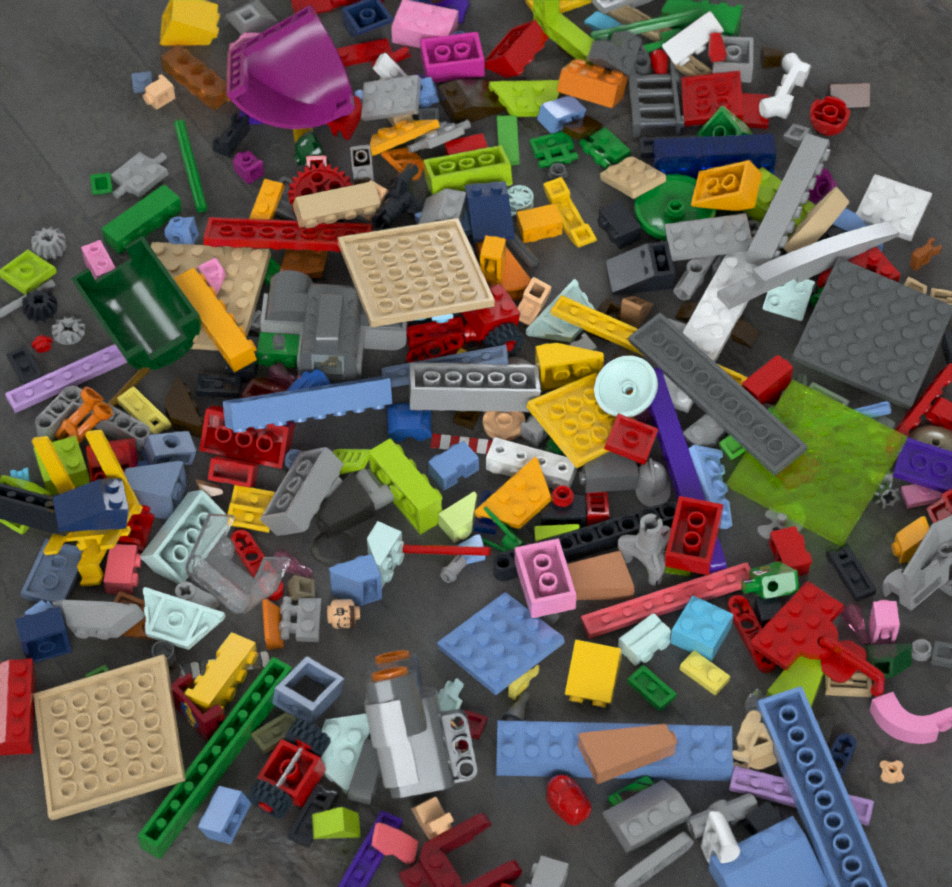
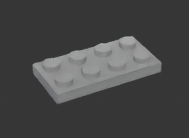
(708, 237)

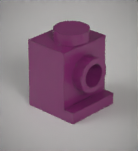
(245, 163)

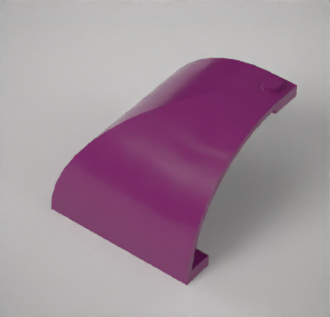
(290, 75)

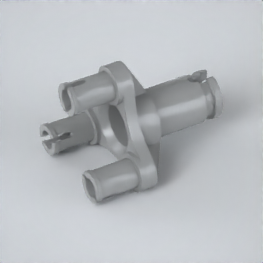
(647, 546)

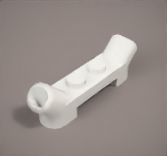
(781, 103)

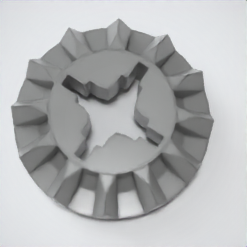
(68, 337)

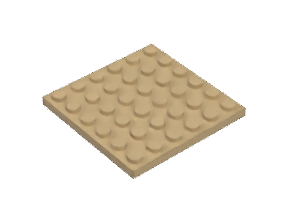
(415, 272)
(242, 284)
(108, 737)

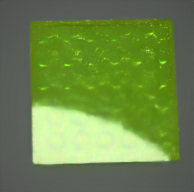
(836, 474)

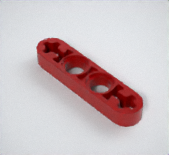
(252, 566)
(748, 634)

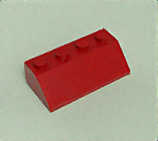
(257, 446)

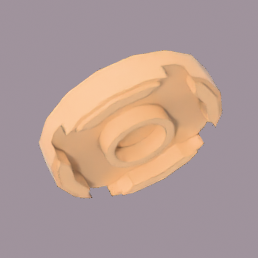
(503, 424)

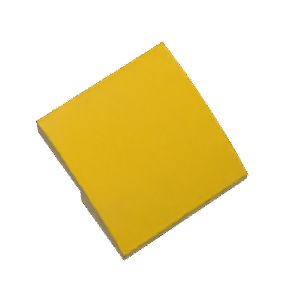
(248, 506)

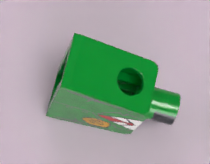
(771, 580)

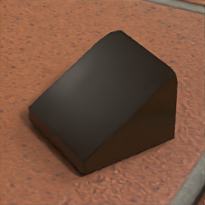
(771, 57)

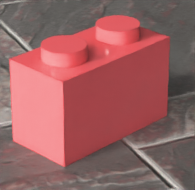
(122, 569)

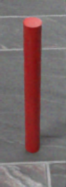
(447, 550)

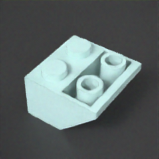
(386, 548)

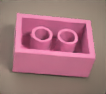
(422, 21)
(545, 578)

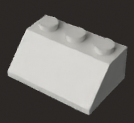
(692, 39)

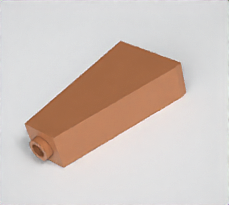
(602, 578)
(625, 749)

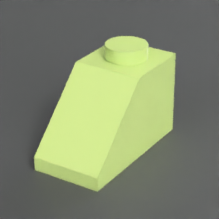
(459, 518)

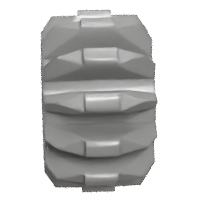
(48, 243)

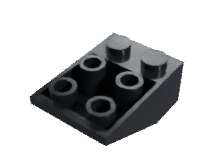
(642, 269)

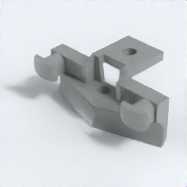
(926, 569)

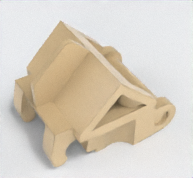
(754, 744)

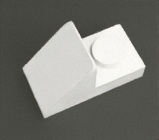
(388, 68)

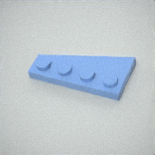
(710, 474)

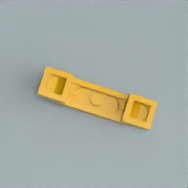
(573, 224)

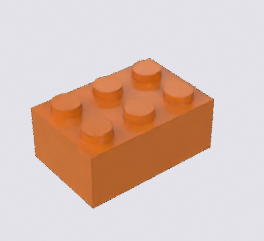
(592, 83)

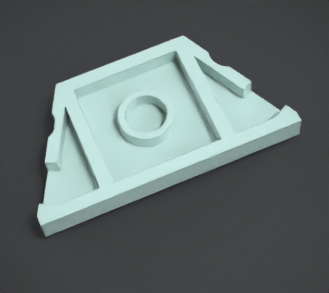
(553, 328)
(177, 619)
(343, 752)

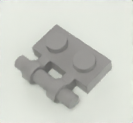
(308, 619)

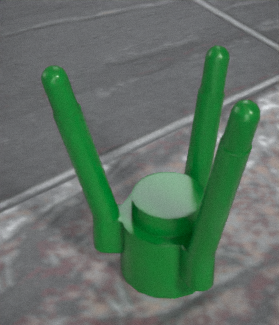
(510, 540)

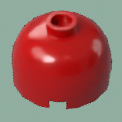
(829, 116)

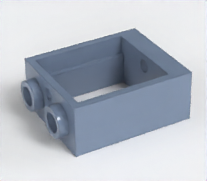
(306, 709)

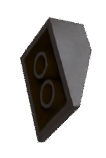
(469, 100)

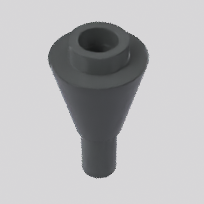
(517, 711)

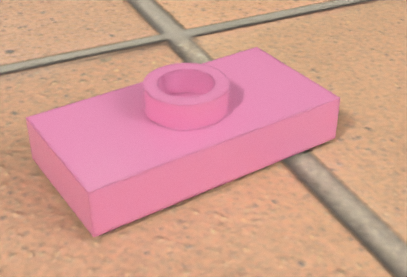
(918, 496)

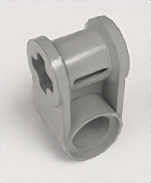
(195, 595)

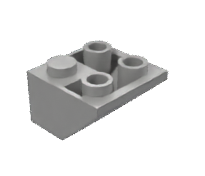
(252, 18)

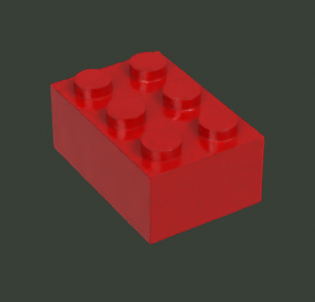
(693, 535)

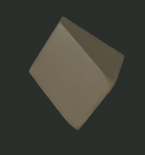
(300, 587)

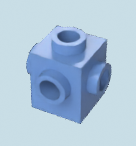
(428, 93)
(181, 230)

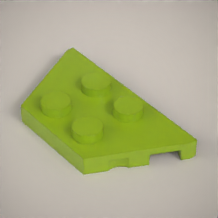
(525, 97)

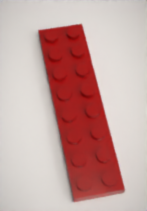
(278, 234)

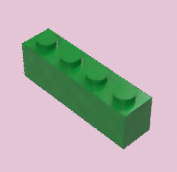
(142, 218)

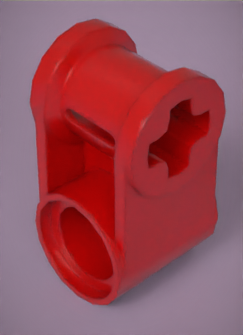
(941, 413)

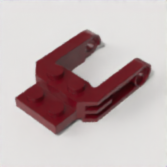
(437, 871)

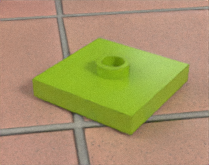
(27, 272)

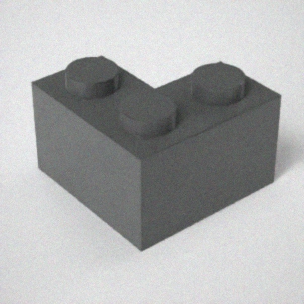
(616, 54)

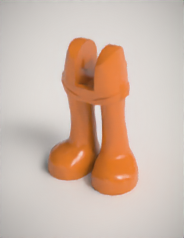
(92, 401)

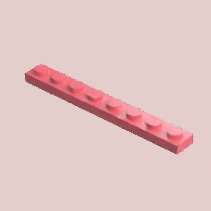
(664, 601)

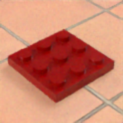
(707, 93)

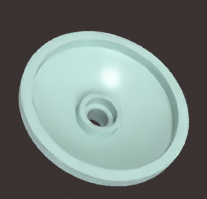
(621, 376)

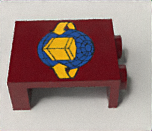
(204, 724)

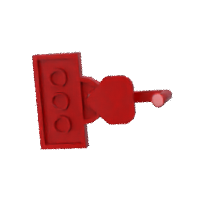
(805, 624)

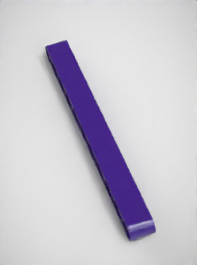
(677, 454)

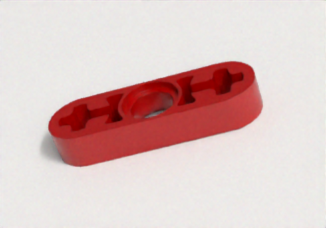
(438, 343)

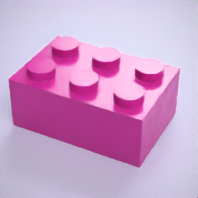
(452, 57)

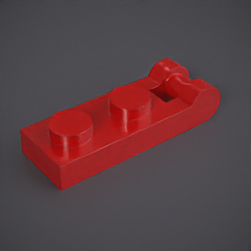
(433, 331)

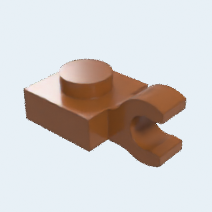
(922, 255)

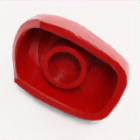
(568, 800)

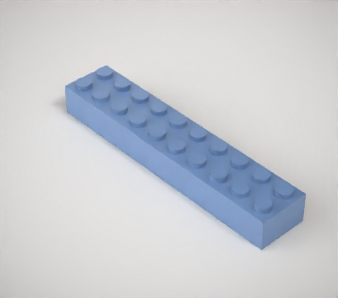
(552, 750)
(819, 791)

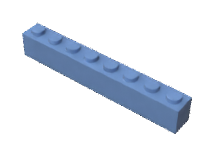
(307, 403)

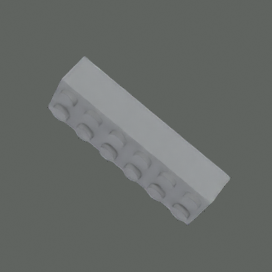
(472, 386)

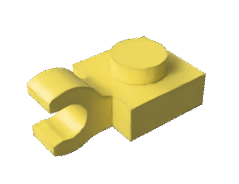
(522, 683)

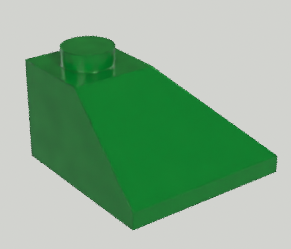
(724, 124)

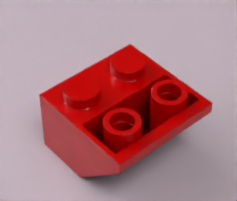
(125, 452)

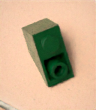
(890, 658)

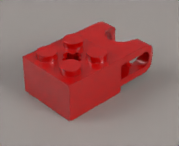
(871, 260)

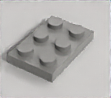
(391, 98)

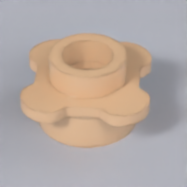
(888, 776)

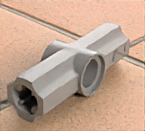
(693, 277)
(732, 810)

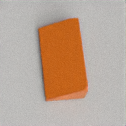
(271, 619)

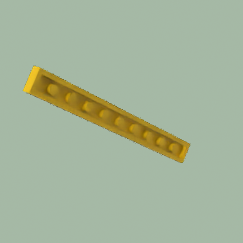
(606, 326)

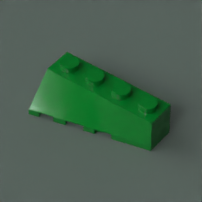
(727, 16)

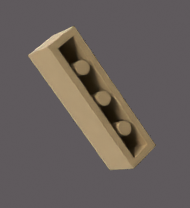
(336, 204)

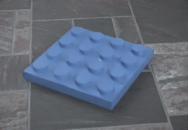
(500, 643)

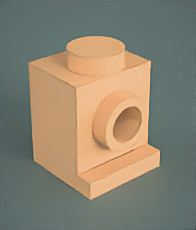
(159, 93)

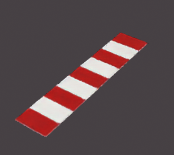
(446, 441)

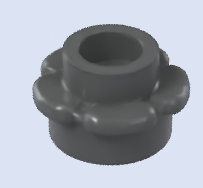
(557, 170)

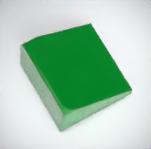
(101, 183)

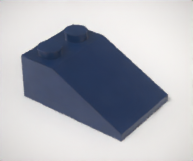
(489, 211)
(92, 506)

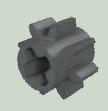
(886, 494)

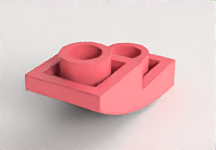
(395, 842)

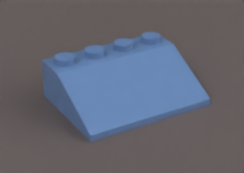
(772, 859)

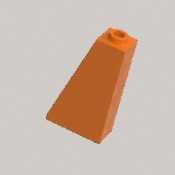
(514, 277)

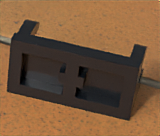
(232, 136)

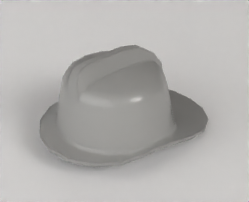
(653, 484)

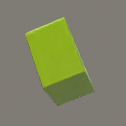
(336, 824)

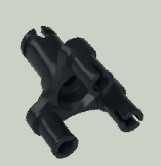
(400, 199)

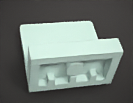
(790, 299)

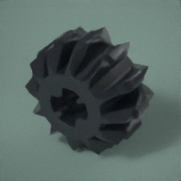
(39, 305)

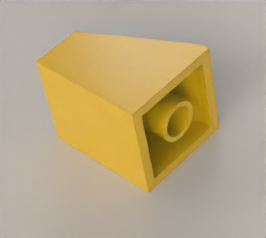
(189, 23)
(593, 673)

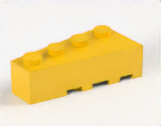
(223, 674)

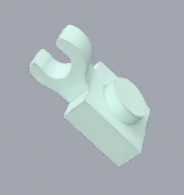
(449, 696)

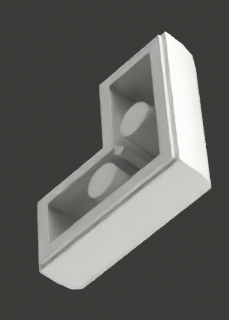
(719, 839)

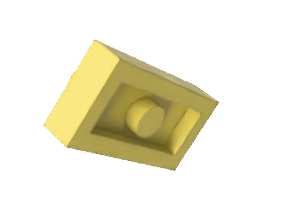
(704, 672)

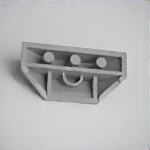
(98, 617)

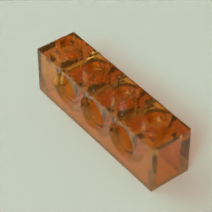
(195, 77)

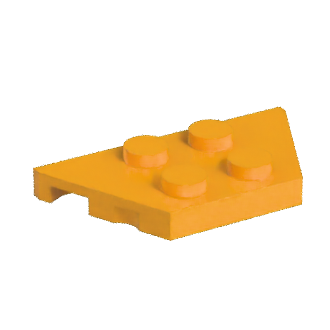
(400, 133)
(519, 497)

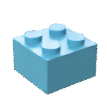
(701, 628)

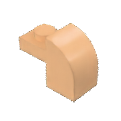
(533, 301)
(432, 817)

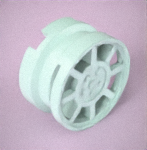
(519, 199)

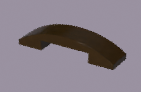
(742, 331)

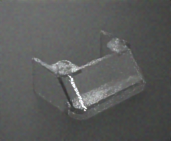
(216, 573)

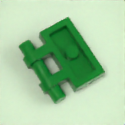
(608, 144)
(550, 145)

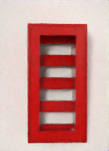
(596, 508)

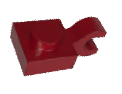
(476, 723)

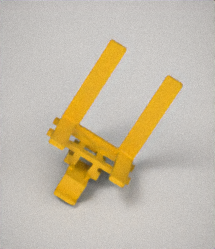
(92, 542)

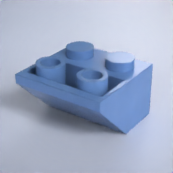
(356, 580)

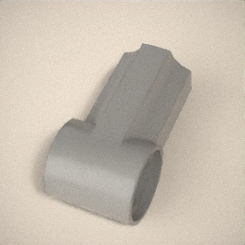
(378, 493)

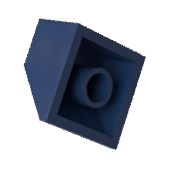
(365, 17)

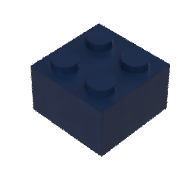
(43, 635)

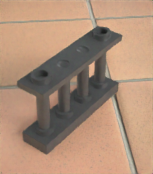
(637, 108)

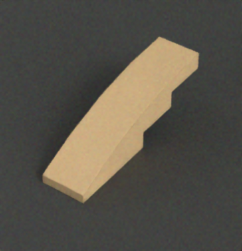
(817, 221)

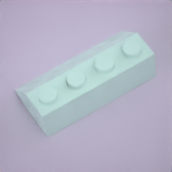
(175, 540)

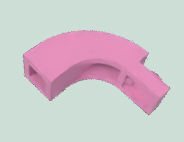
(906, 726)

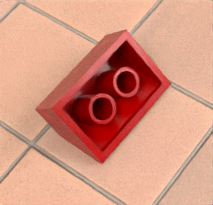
(516, 49)

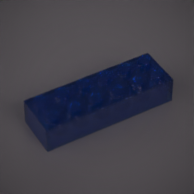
(697, 154)

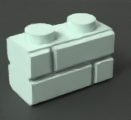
(644, 640)

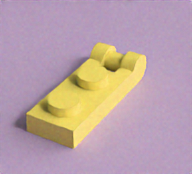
(143, 410)

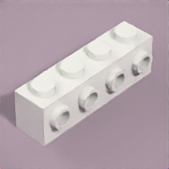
(509, 457)

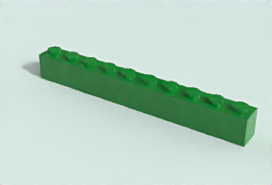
(212, 761)

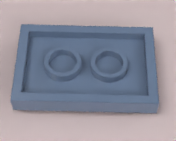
(53, 575)

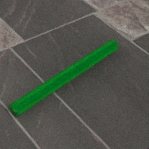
(650, 25)
(190, 166)

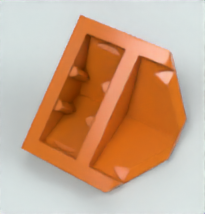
(401, 157)

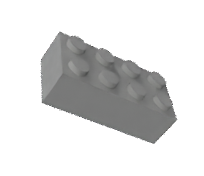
(301, 491)

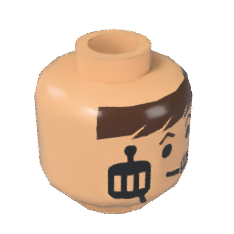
(343, 613)

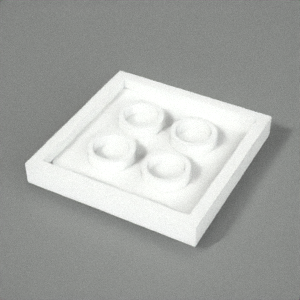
(896, 203)

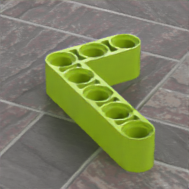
(561, 29)

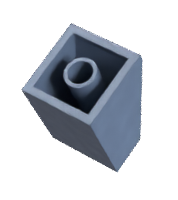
(159, 486)

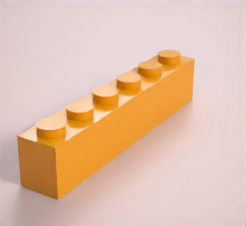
(215, 320)

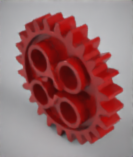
(306, 181)

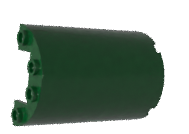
(142, 308)

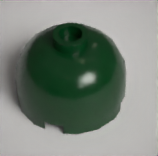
(308, 146)

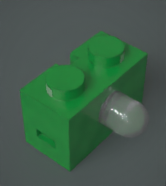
(278, 348)

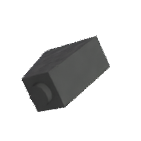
(609, 473)

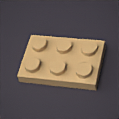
(633, 177)

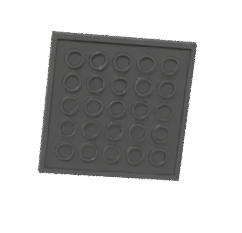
(873, 333)

